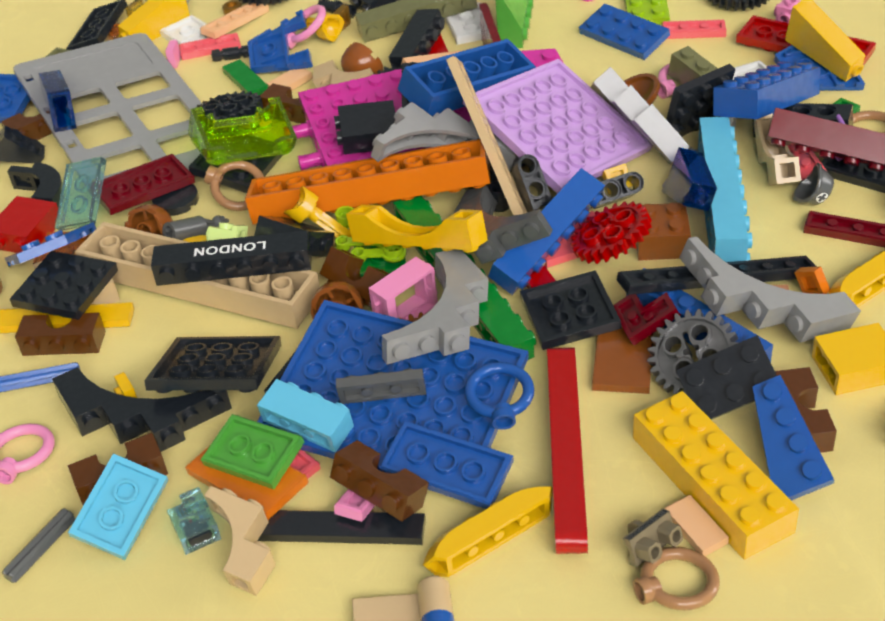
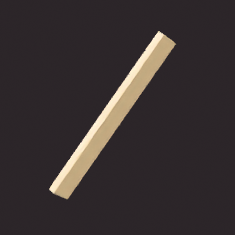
(486, 135)

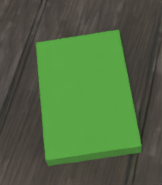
(253, 451)

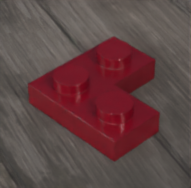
(642, 320)

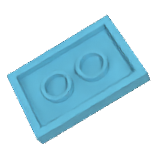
(118, 506)

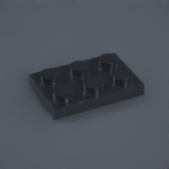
(726, 378)

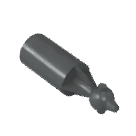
(191, 226)

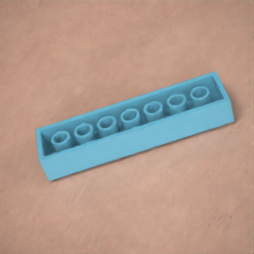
(726, 217)

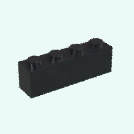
(418, 35)

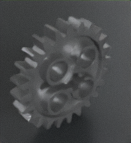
(667, 362)

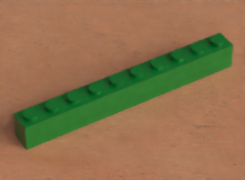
(496, 318)

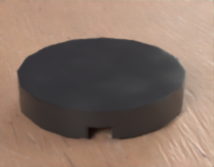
(178, 201)

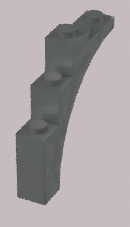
(503, 231)

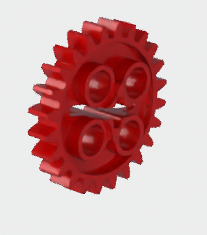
(611, 232)

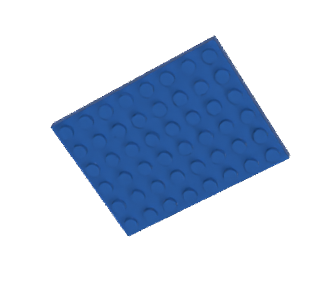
(349, 343)

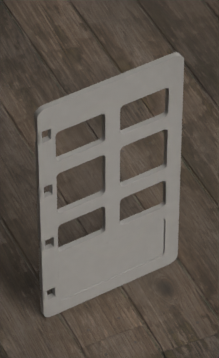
(102, 70)

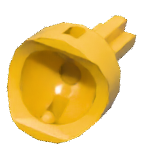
(330, 27)
(307, 208)

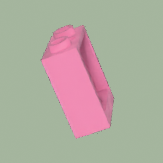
(411, 273)

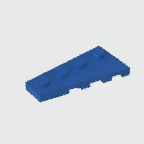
(789, 447)

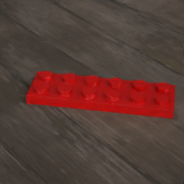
(771, 36)

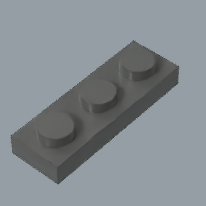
(381, 386)

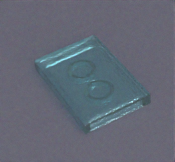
(80, 193)

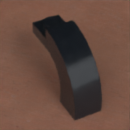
(38, 178)

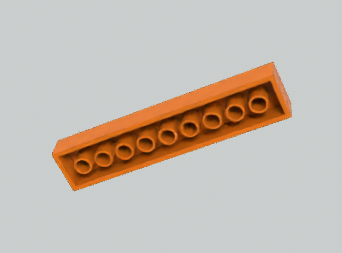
(373, 182)

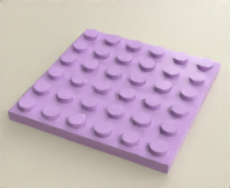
(560, 123)

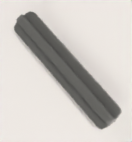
(38, 545)

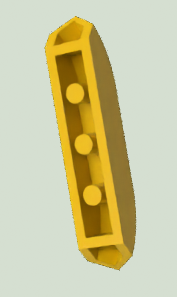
(863, 281)
(488, 530)

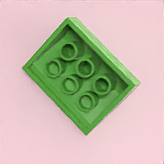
(514, 20)

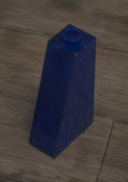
(57, 100)
(691, 180)

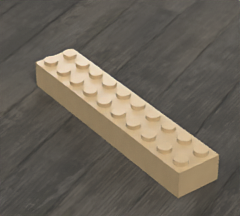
(269, 297)

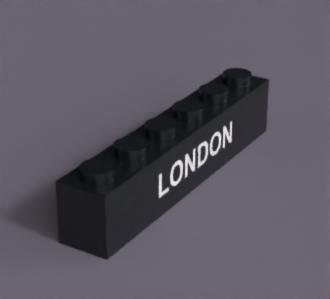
(231, 258)

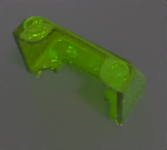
(242, 137)

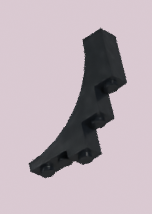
(130, 416)

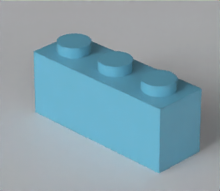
(306, 414)

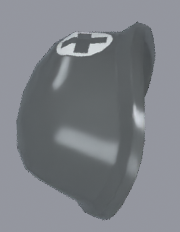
(814, 187)

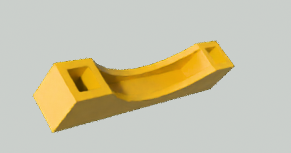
(375, 225)

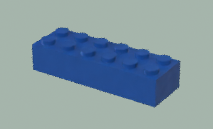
(435, 89)
(766, 89)

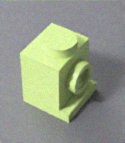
(226, 231)

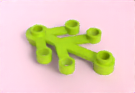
(390, 254)

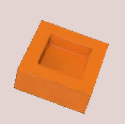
(812, 280)

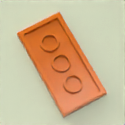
(269, 498)

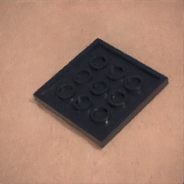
(214, 364)

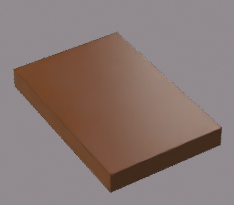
(621, 364)

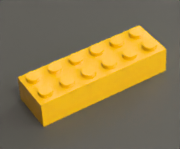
(715, 474)

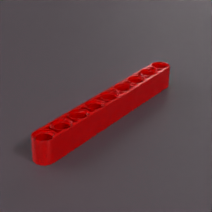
(566, 453)

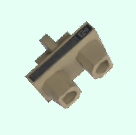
(648, 538)

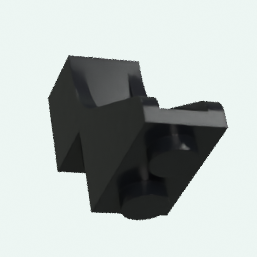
(19, 148)

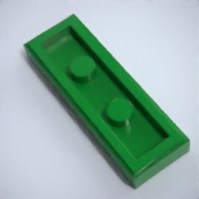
(244, 77)

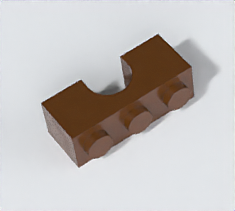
(292, 106)
(32, 127)
(346, 267)
(79, 336)
(804, 393)
(140, 450)
(395, 493)

